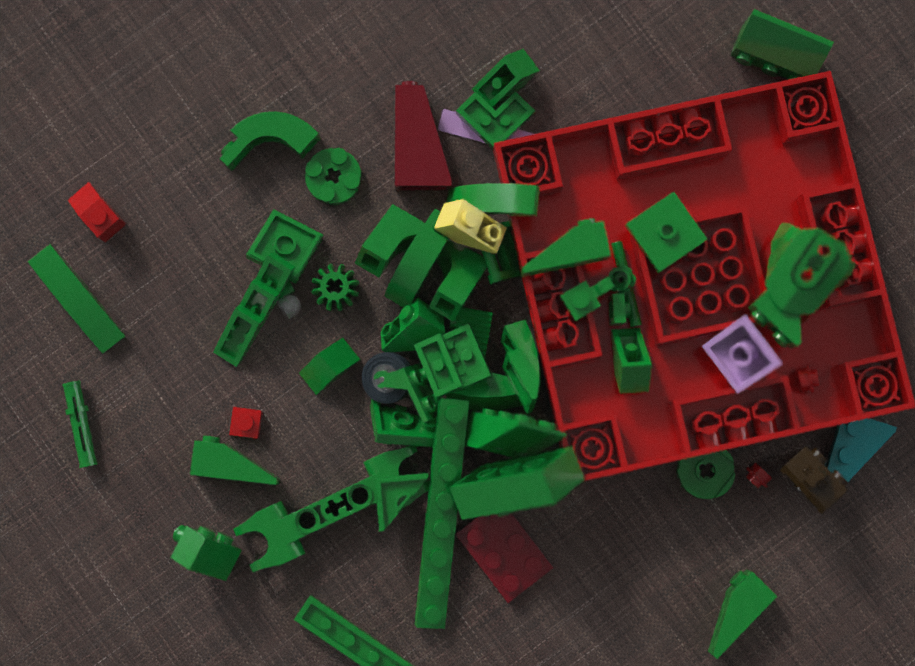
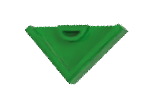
(394, 494)

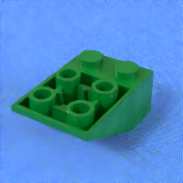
(509, 433)

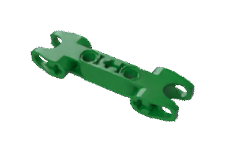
(285, 530)

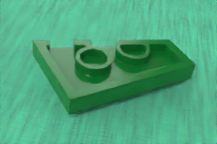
(400, 427)

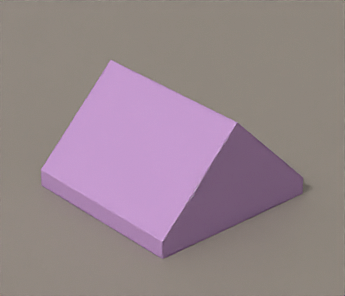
(741, 354)

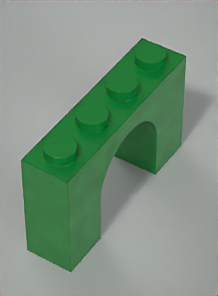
(459, 264)

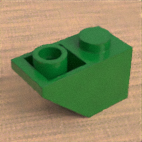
(783, 324)
(412, 326)

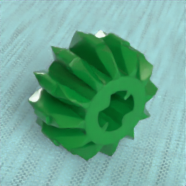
(335, 277)

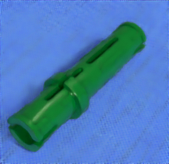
(73, 390)

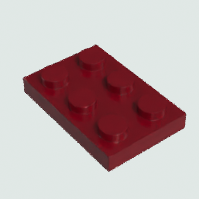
(504, 553)

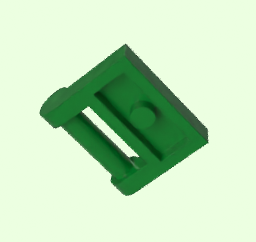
(507, 258)

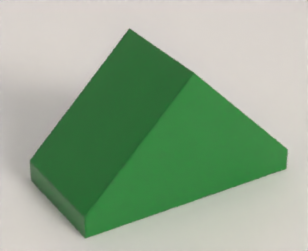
(329, 365)

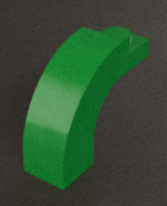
(269, 127)
(417, 263)

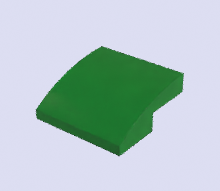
(453, 361)

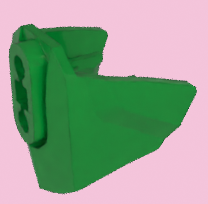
(796, 251)

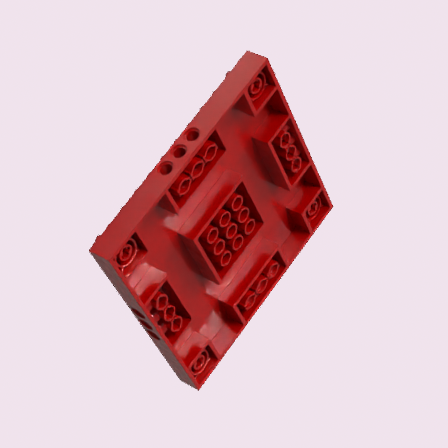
(740, 172)

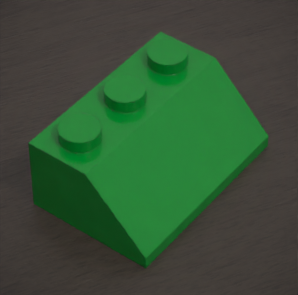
(779, 47)

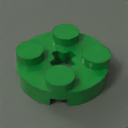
(336, 160)
(707, 487)

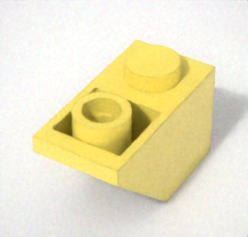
(470, 226)

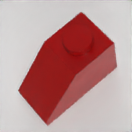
(96, 212)

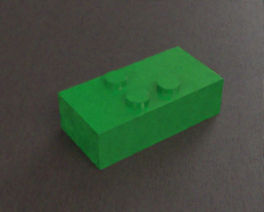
(517, 483)

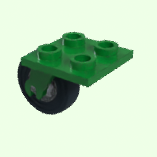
(390, 378)

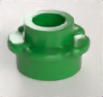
(629, 279)

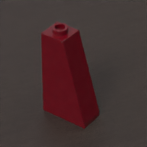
(418, 150)

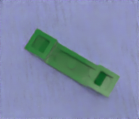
(499, 198)

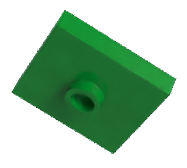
(666, 232)
(286, 239)

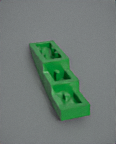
(76, 298)
(254, 309)

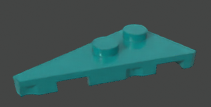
(856, 444)

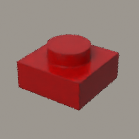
(245, 422)

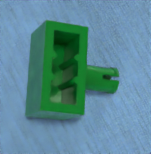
(204, 551)

